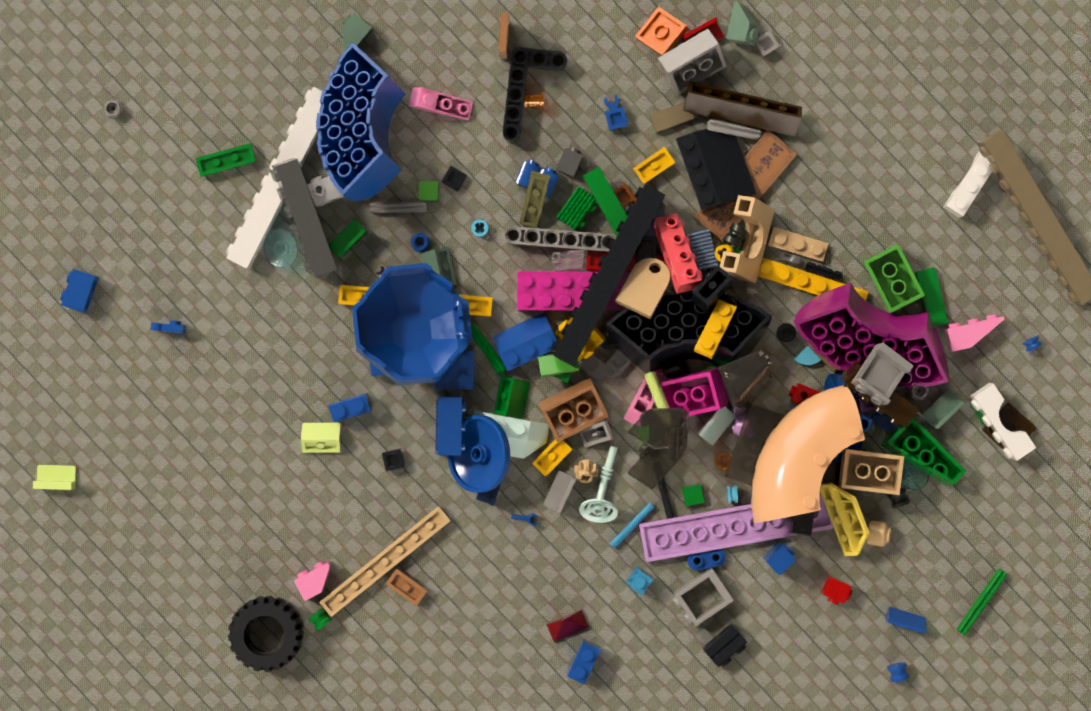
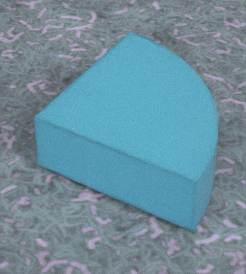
(807, 357)

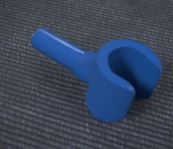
(524, 518)

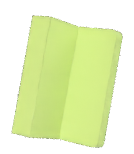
(320, 437)
(55, 477)

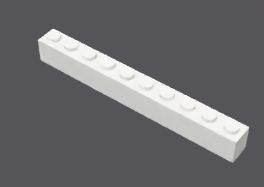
(267, 202)

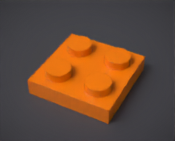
(661, 32)

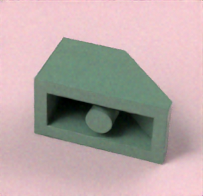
(742, 26)
(355, 31)

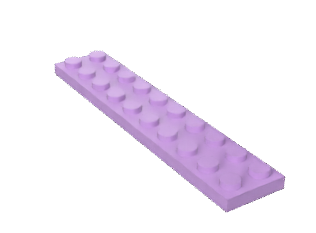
(716, 531)

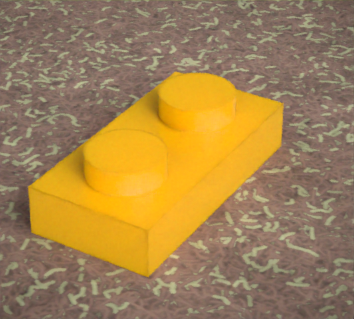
(654, 165)
(551, 456)

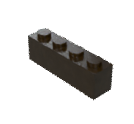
(899, 409)

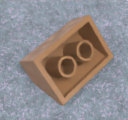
(573, 409)

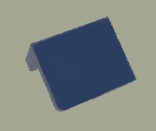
(489, 497)

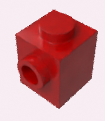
(800, 393)
(836, 590)

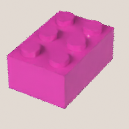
(696, 392)

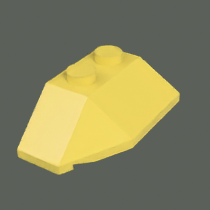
(845, 517)

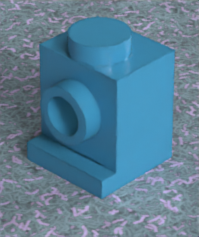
(639, 580)

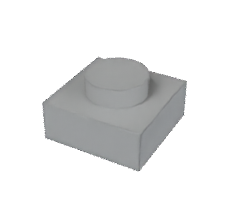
(766, 43)

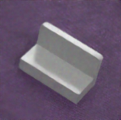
(559, 491)

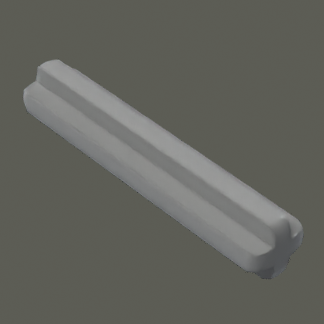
(733, 129)
(398, 207)

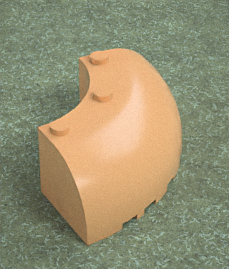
(799, 453)

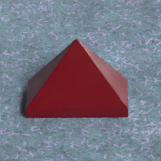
(567, 625)

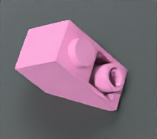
(313, 582)

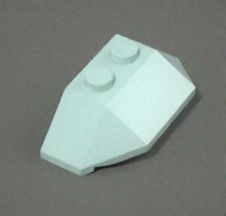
(522, 434)

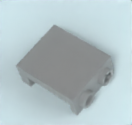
(881, 374)

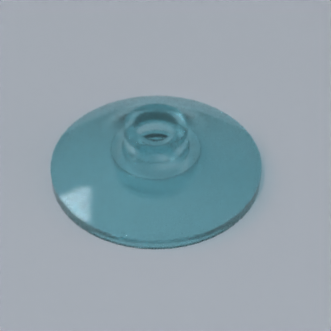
(274, 248)
(913, 477)

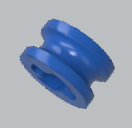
(1032, 343)

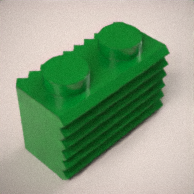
(577, 208)

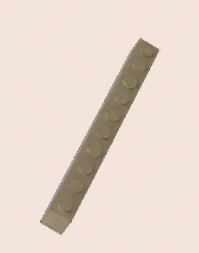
(1038, 216)

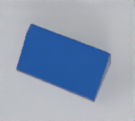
(906, 620)

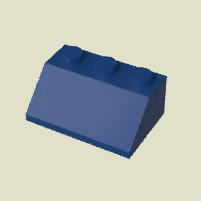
(525, 341)
(449, 425)

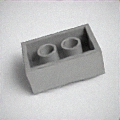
(692, 61)

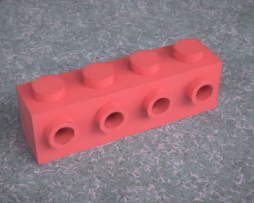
(677, 252)

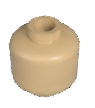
(878, 533)

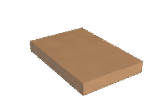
(504, 36)

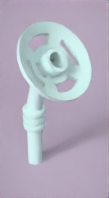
(599, 503)

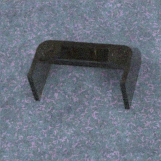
(664, 443)

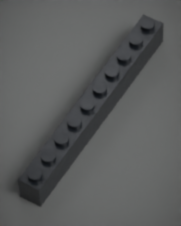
(610, 272)

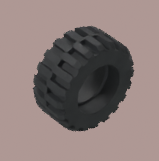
(244, 647)

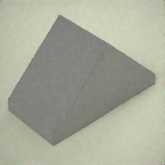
(596, 434)

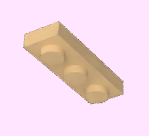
(797, 244)

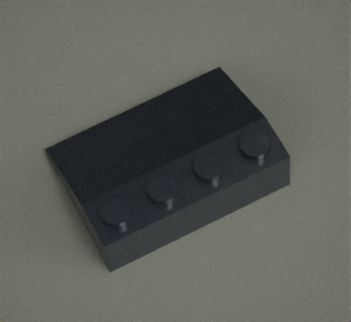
(715, 168)

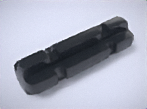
(823, 271)

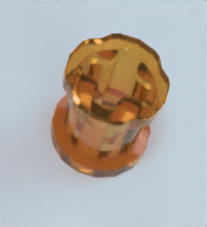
(534, 101)
(718, 457)

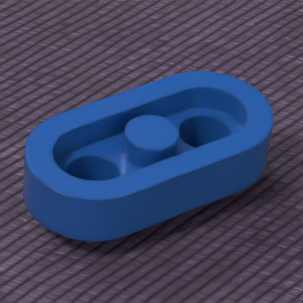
(706, 559)

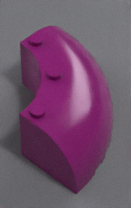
(848, 327)

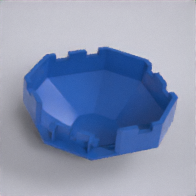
(411, 324)

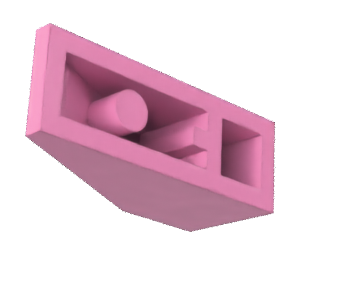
(643, 400)

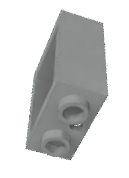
(717, 583)

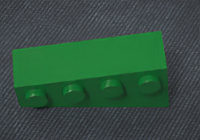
(924, 453)

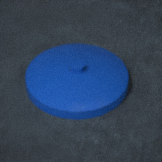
(485, 455)

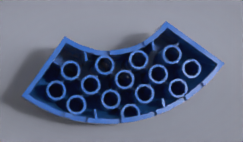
(356, 126)

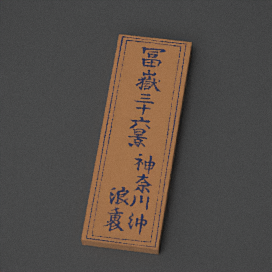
(764, 164)

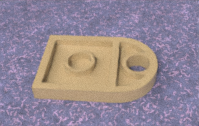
(643, 288)

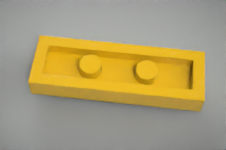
(715, 329)

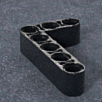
(520, 86)

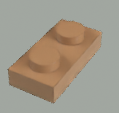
(406, 587)

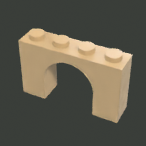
(758, 221)

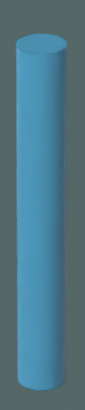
(632, 525)

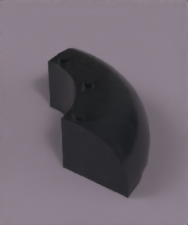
(677, 328)

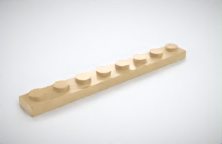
(385, 561)

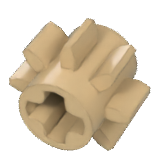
(586, 471)

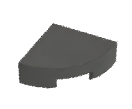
(792, 260)

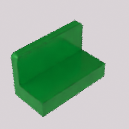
(347, 238)
(511, 397)

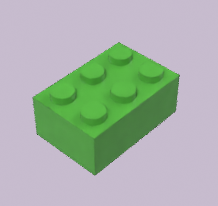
(894, 278)

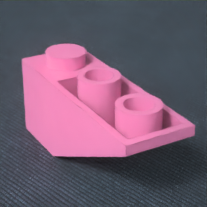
(440, 103)
(967, 335)

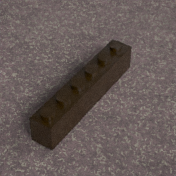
(742, 108)

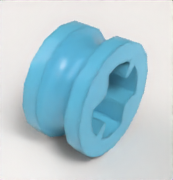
(486, 228)
(732, 494)

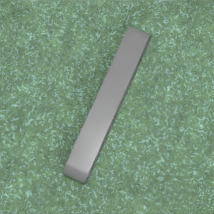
(561, 235)

